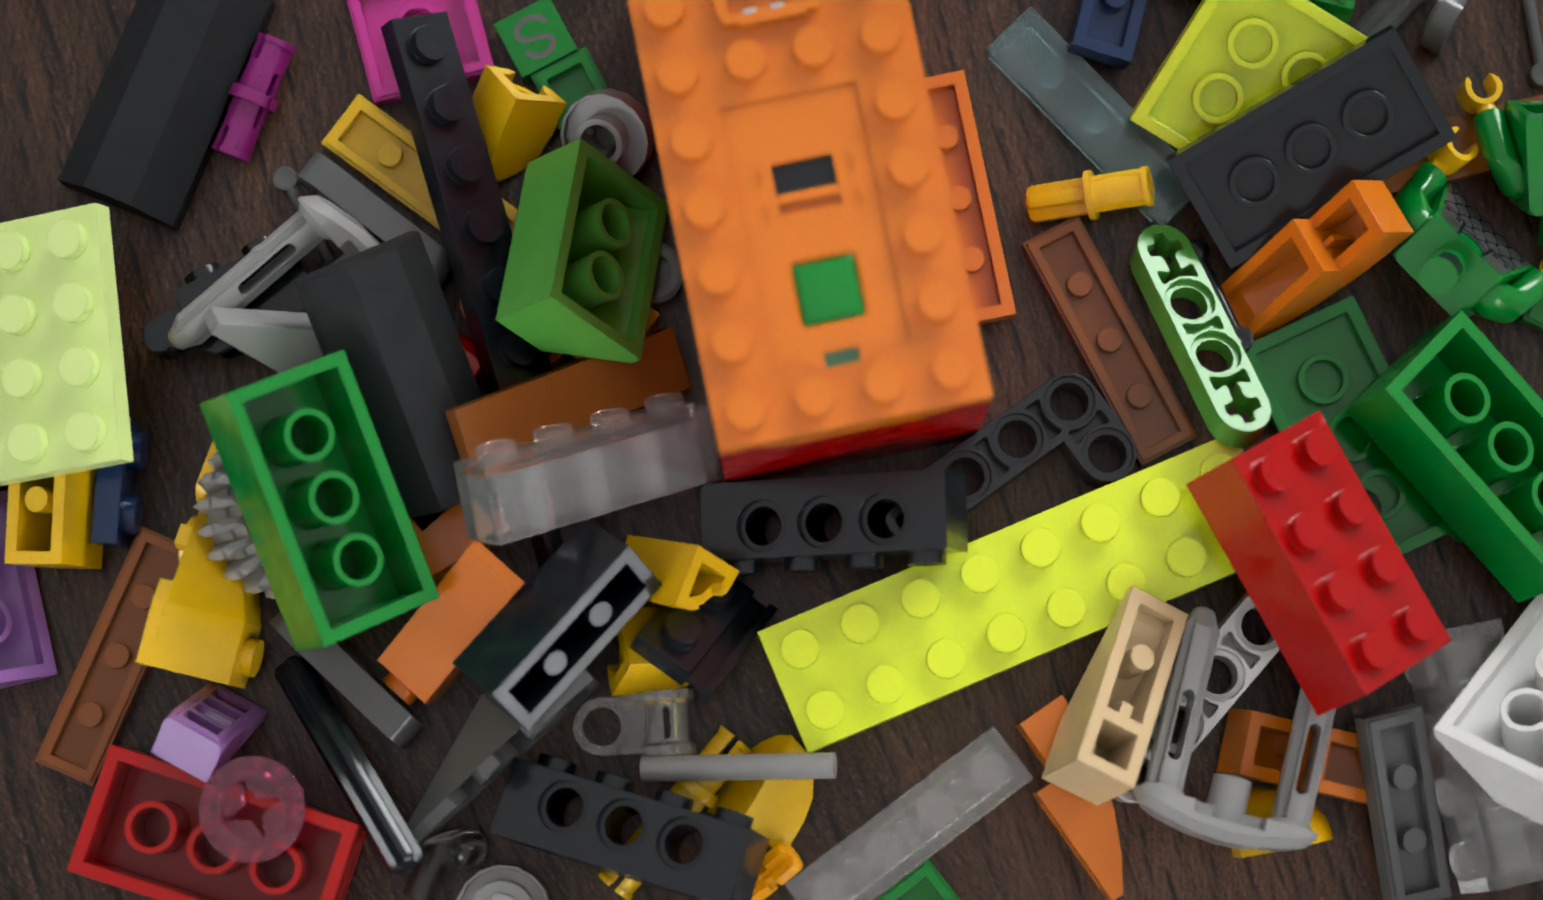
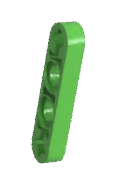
(1208, 332)

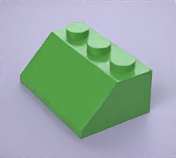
(582, 257)

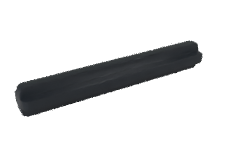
(349, 765)

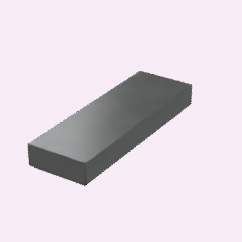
(1403, 804)

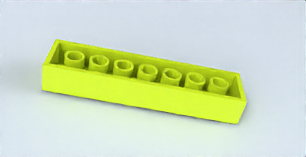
(997, 603)

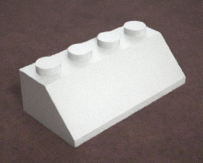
(1499, 719)

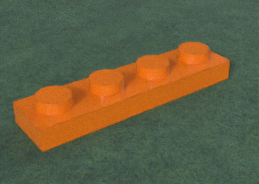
(971, 197)

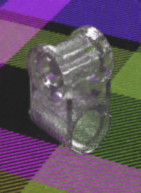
(642, 724)

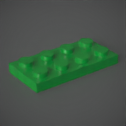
(1326, 367)

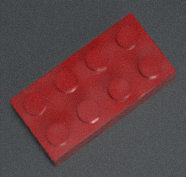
(1319, 564)
(150, 840)

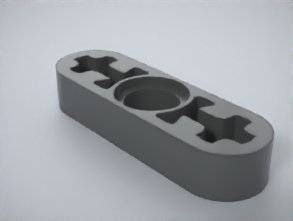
(331, 182)
(359, 687)

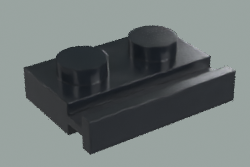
(704, 642)

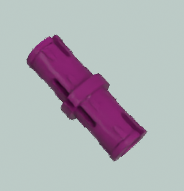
(253, 97)

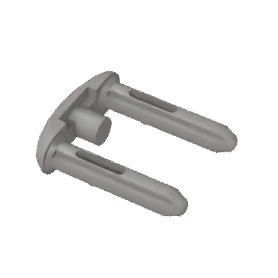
(304, 230)
(1224, 816)

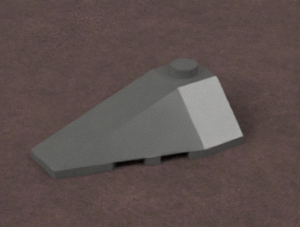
(484, 753)

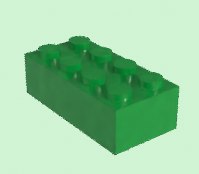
(1468, 443)
(319, 501)

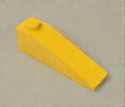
(201, 619)

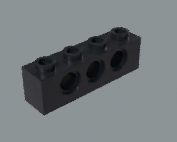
(930, 499)
(533, 817)

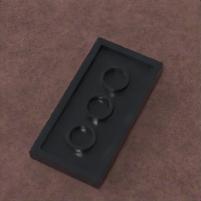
(1300, 146)

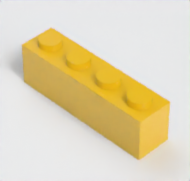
(52, 523)

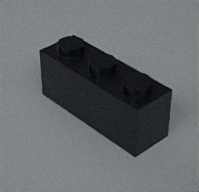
(557, 623)

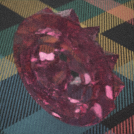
(224, 796)

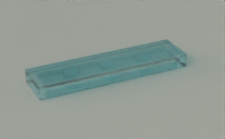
(1085, 108)

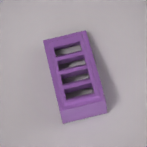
(207, 730)

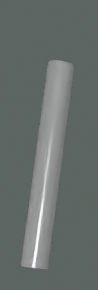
(738, 767)

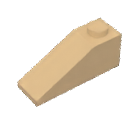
(1117, 701)

